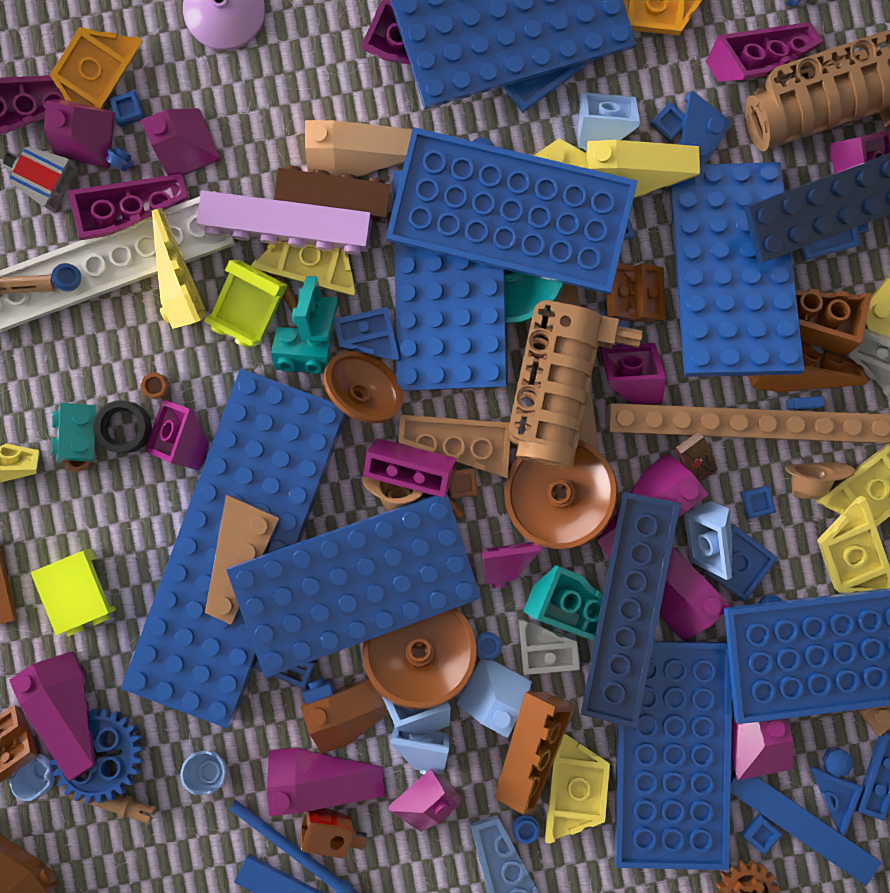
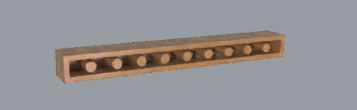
(748, 423)

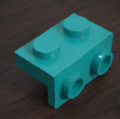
(314, 313)
(293, 354)
(74, 432)

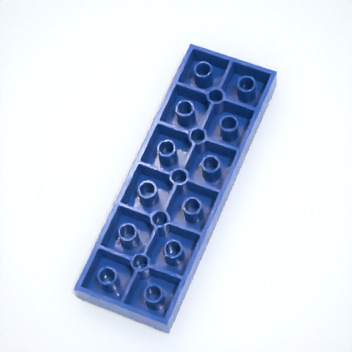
(274, 457)

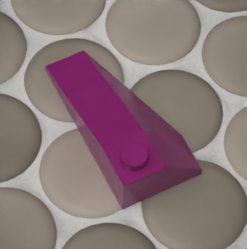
(661, 480)

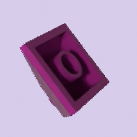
(79, 131)
(181, 140)
(859, 149)
(635, 372)
(178, 436)
(507, 562)
(761, 748)
(427, 801)

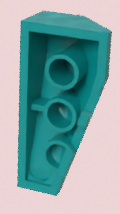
(565, 602)

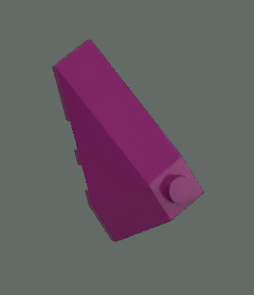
(384, 37)
(760, 51)
(25, 100)
(113, 207)
(689, 599)
(56, 706)
(314, 781)

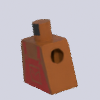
(329, 833)

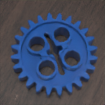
(100, 781)

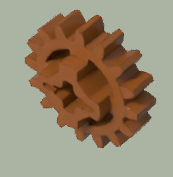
(747, 878)

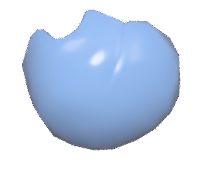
(204, 773)
(33, 779)

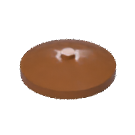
(559, 504)
(423, 661)

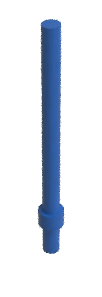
(291, 849)

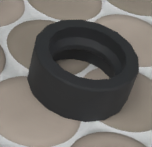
(101, 424)

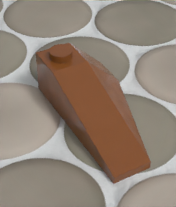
(22, 871)

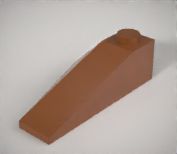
(819, 372)
(344, 715)

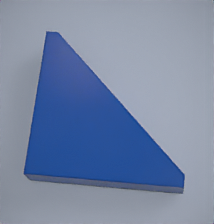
(839, 796)

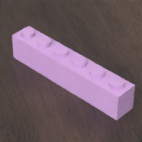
(284, 221)

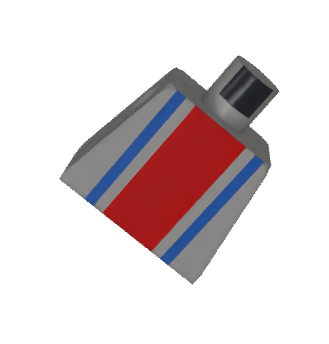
(41, 175)

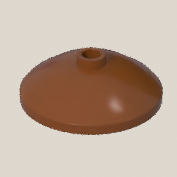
(363, 387)

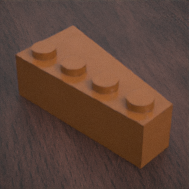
(832, 319)
(533, 750)

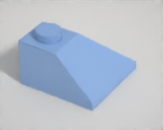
(606, 117)
(710, 538)
(494, 696)
(419, 721)
(422, 751)

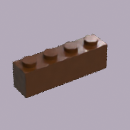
(333, 191)

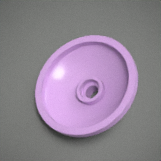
(224, 24)

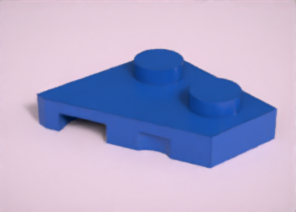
(703, 126)
(368, 333)

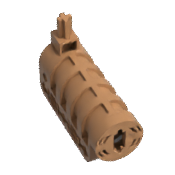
(823, 94)
(560, 380)

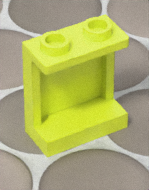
(246, 304)
(72, 593)

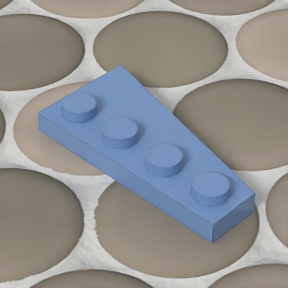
(499, 860)

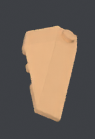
(353, 147)

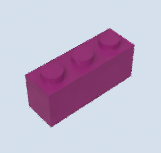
(409, 467)

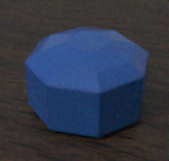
(837, 761)

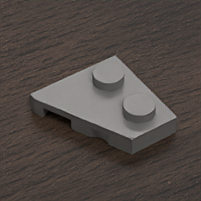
(874, 357)
(546, 650)

